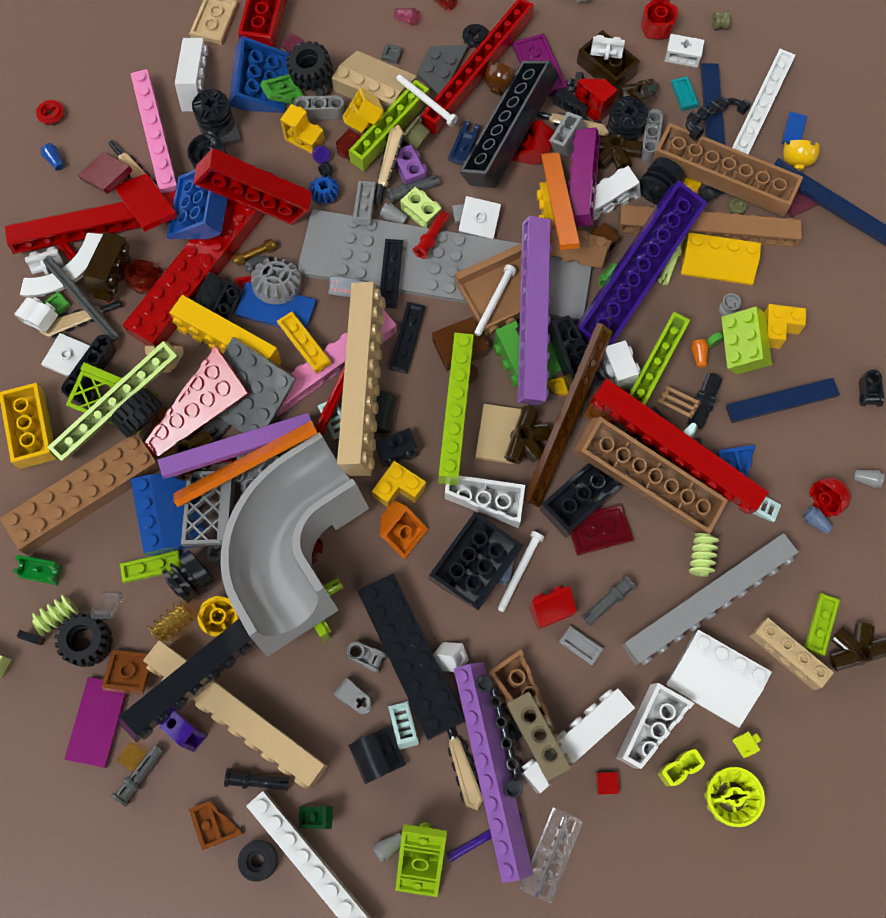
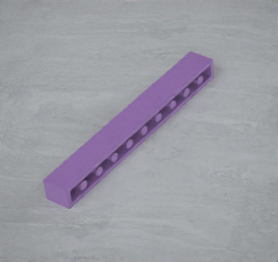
(534, 311)
(493, 775)

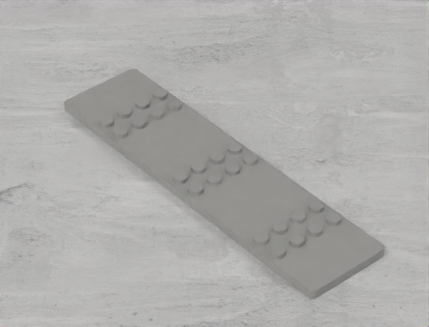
(357, 251)

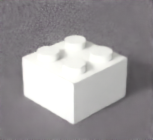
(619, 365)

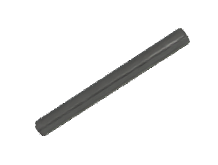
(81, 298)

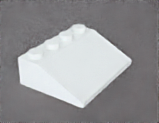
(718, 678)

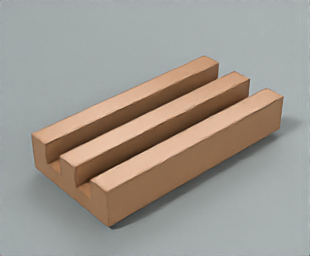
(665, 395)

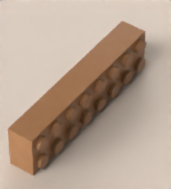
(730, 170)
(650, 475)
(79, 494)

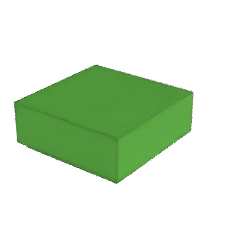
(58, 302)

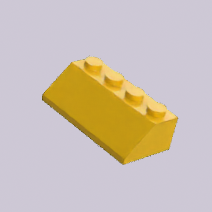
(720, 258)

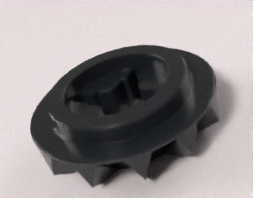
(473, 30)

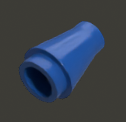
(52, 156)

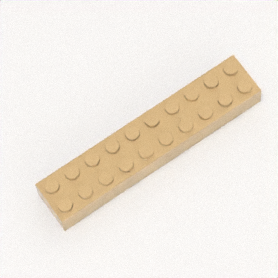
(361, 380)
(243, 721)

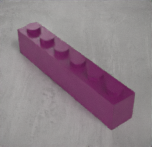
(584, 175)

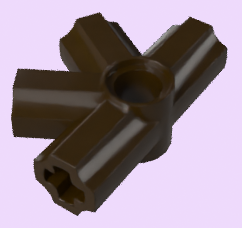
(640, 90)
(618, 153)
(532, 435)
(196, 441)
(850, 645)

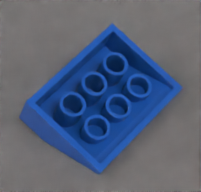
(251, 66)
(197, 210)
(158, 515)

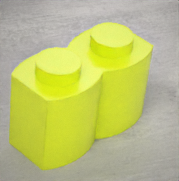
(677, 771)

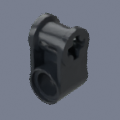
(870, 392)

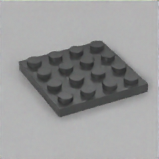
(265, 382)

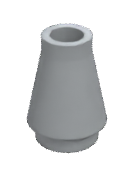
(392, 213)
(871, 478)
(387, 848)

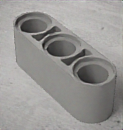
(321, 106)
(651, 127)

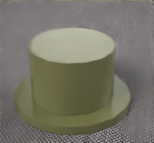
(416, 133)

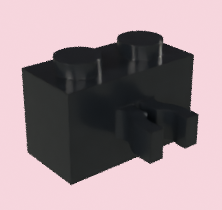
(396, 447)

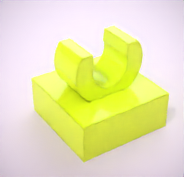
(747, 744)

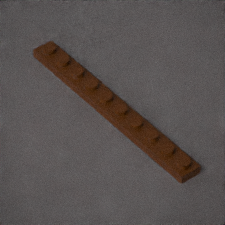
(568, 415)

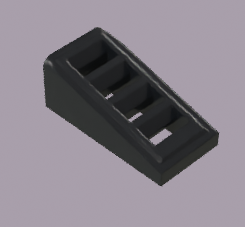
(568, 102)

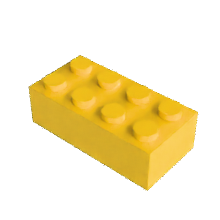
(27, 425)

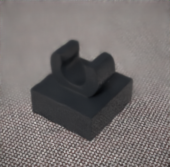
(573, 82)

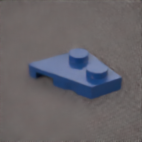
(738, 457)

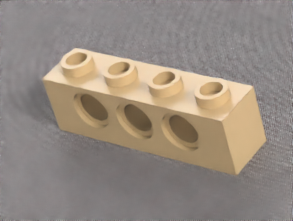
(791, 654)

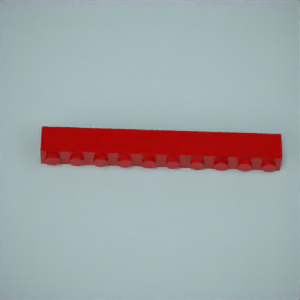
(474, 68)
(71, 226)
(679, 447)

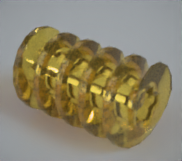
(170, 622)

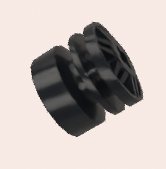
(213, 112)
(627, 118)
(202, 145)
(658, 179)
(188, 576)

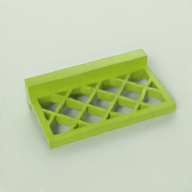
(96, 375)

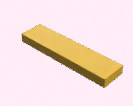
(304, 342)

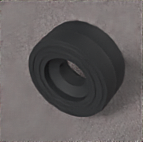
(246, 855)

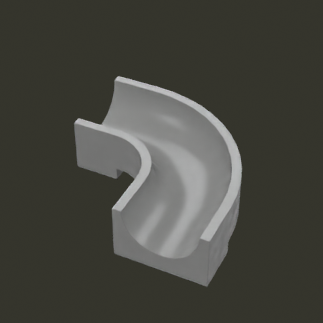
(273, 539)

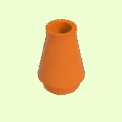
(700, 352)

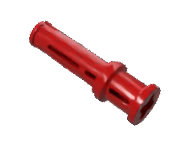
(428, 240)

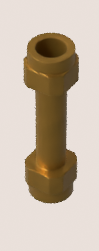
(268, 245)

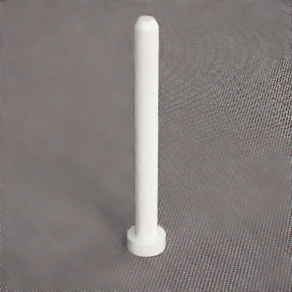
(451, 119)
(509, 271)
(536, 538)

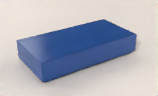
(794, 127)

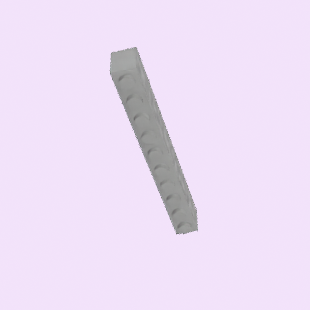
(709, 599)

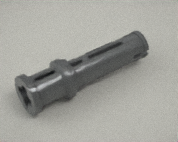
(402, 190)
(615, 595)
(132, 782)

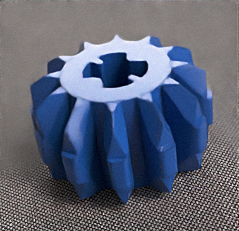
(324, 189)

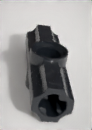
(707, 397)

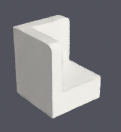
(450, 656)

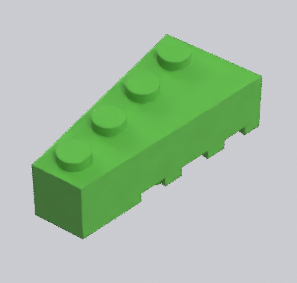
(507, 346)

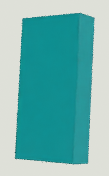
(684, 93)

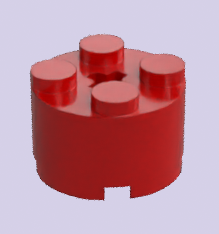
(659, 19)

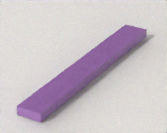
(228, 447)

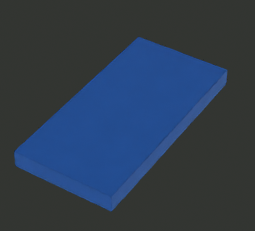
(256, 310)

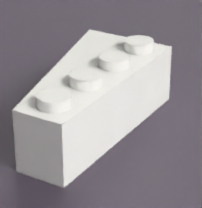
(190, 71)
(616, 191)
(489, 497)
(652, 724)

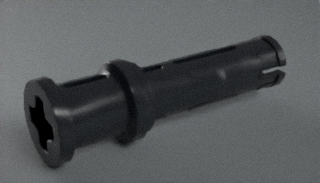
(246, 779)

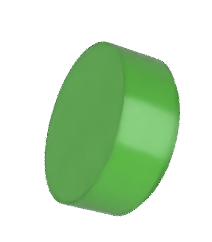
(715, 339)

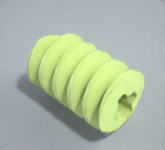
(703, 554)
(54, 615)

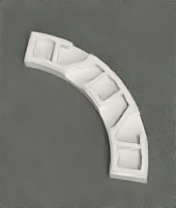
(74, 269)

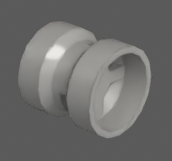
(729, 304)

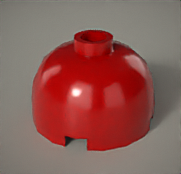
(830, 496)

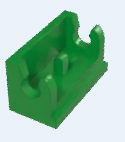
(37, 570)

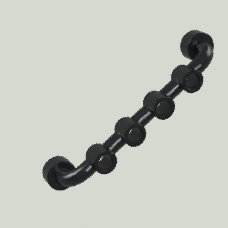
(712, 109)
(487, 683)

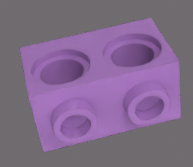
(407, 167)

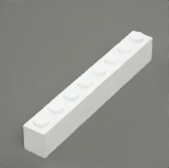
(305, 858)

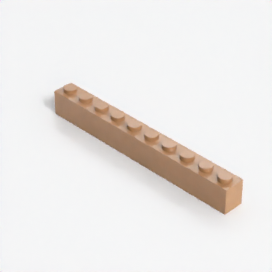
(752, 228)

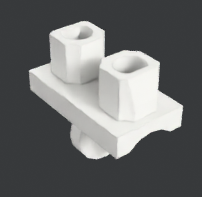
(607, 47)
(35, 260)

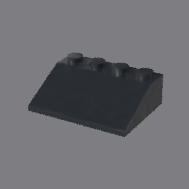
(475, 561)

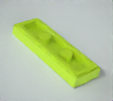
(149, 566)
(821, 624)

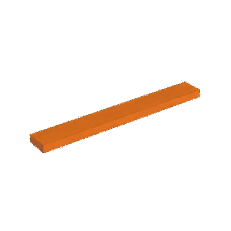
(560, 201)
(244, 463)

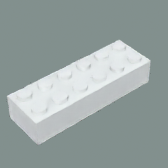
(582, 734)

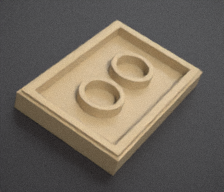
(214, 20)
(495, 432)

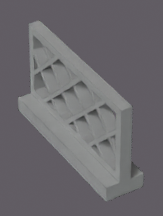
(225, 505)

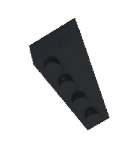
(570, 350)

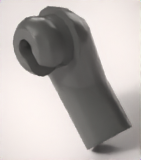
(251, 263)

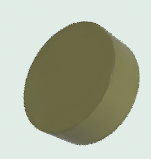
(737, 206)

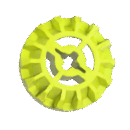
(752, 796)

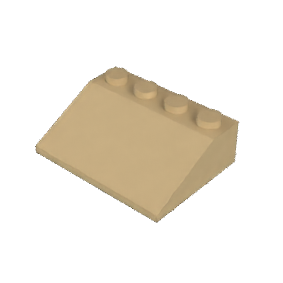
(371, 75)

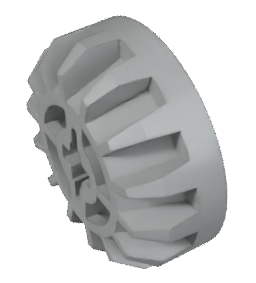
(279, 284)

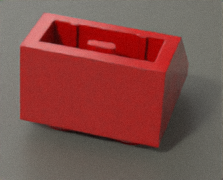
(597, 96)
(552, 607)

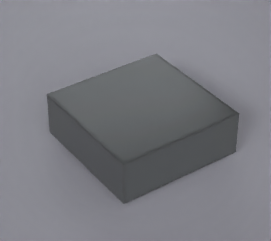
(392, 53)

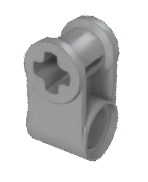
(367, 656)
(351, 695)

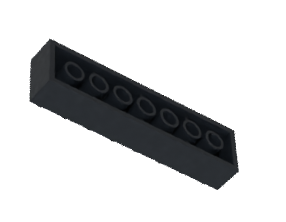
(509, 123)
(583, 495)
(411, 657)

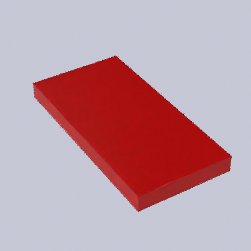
(145, 202)

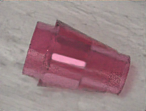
(407, 15)

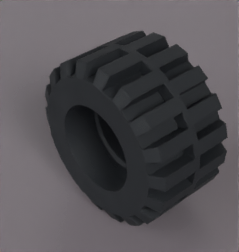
(305, 55)
(136, 412)
(69, 633)

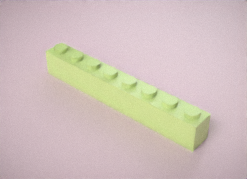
(103, 409)

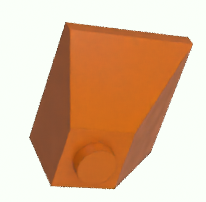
(401, 528)

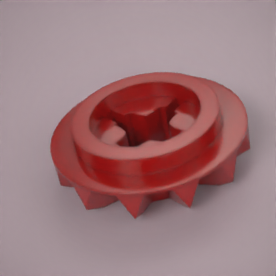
(53, 106)

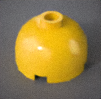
(800, 153)
(216, 615)

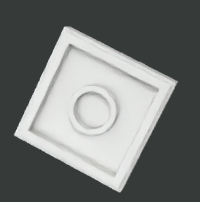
(479, 217)
(64, 355)

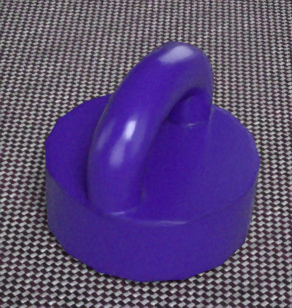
(321, 154)

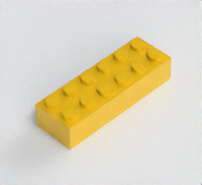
(215, 330)

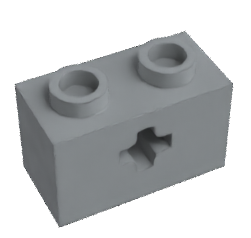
(562, 138)

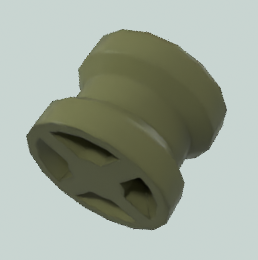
(721, 20)

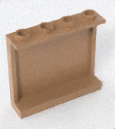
(481, 281)

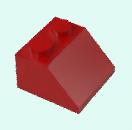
(534, 144)

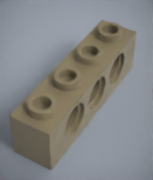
(553, 769)

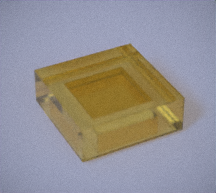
(131, 756)

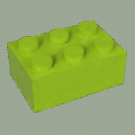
(746, 340)

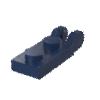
(463, 144)

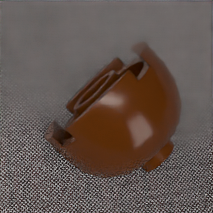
(498, 77)

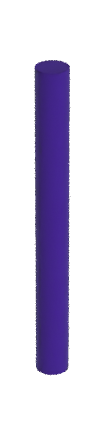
(472, 844)

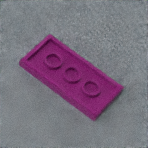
(538, 49)
(95, 725)

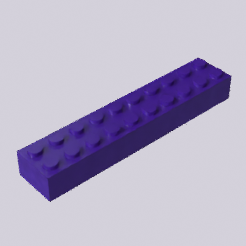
(642, 261)

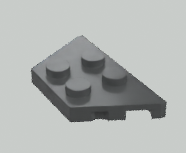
(441, 65)

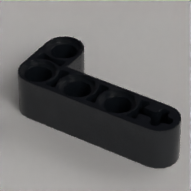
(100, 349)

